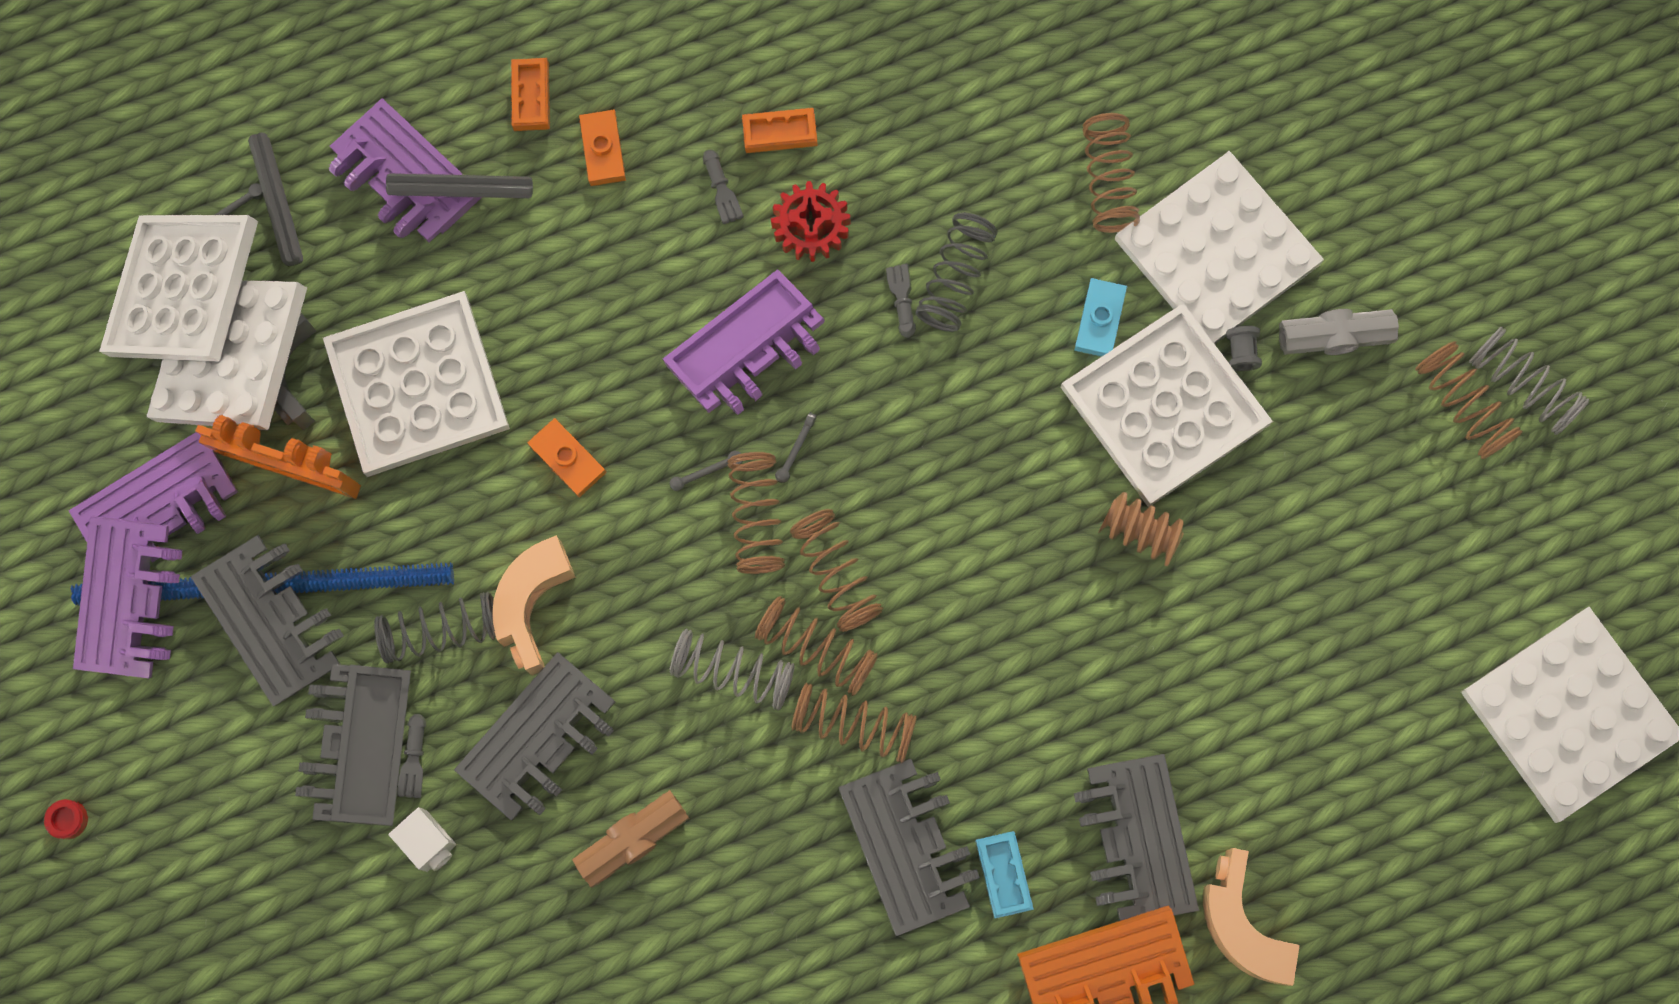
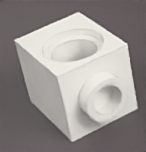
(423, 840)

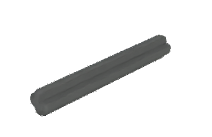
(459, 185)
(275, 199)

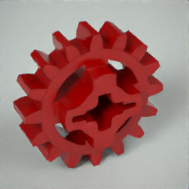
(794, 221)

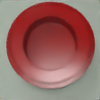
(65, 819)

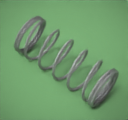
(1567, 418)
(782, 681)

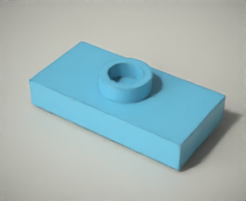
(1100, 317)
(1004, 874)

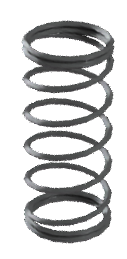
(967, 230)
(385, 639)

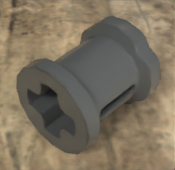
(1244, 348)

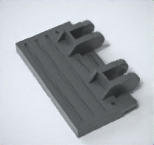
(264, 622)
(534, 735)
(364, 745)
(1144, 837)
(901, 848)

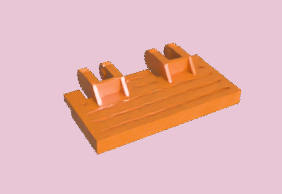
(296, 462)
(1109, 962)

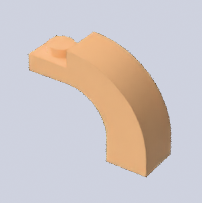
(517, 592)
(1235, 936)

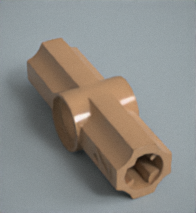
(630, 839)

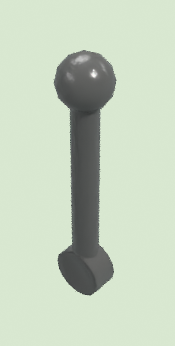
(254, 192)
(783, 475)
(678, 483)

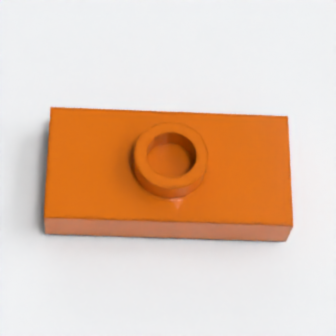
(530, 94)
(779, 130)
(602, 147)
(566, 457)

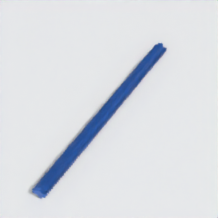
(319, 581)

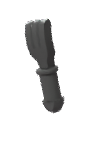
(725, 198)
(900, 287)
(412, 772)

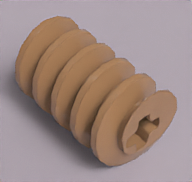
(1143, 527)

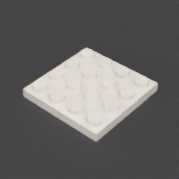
(1219, 247)
(179, 287)
(250, 366)
(415, 384)
(1166, 404)
(1572, 714)

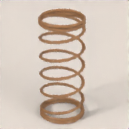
(1118, 212)
(1432, 363)
(771, 562)
(846, 621)
(863, 667)
(802, 705)

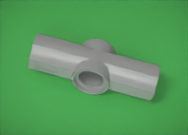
(1338, 331)

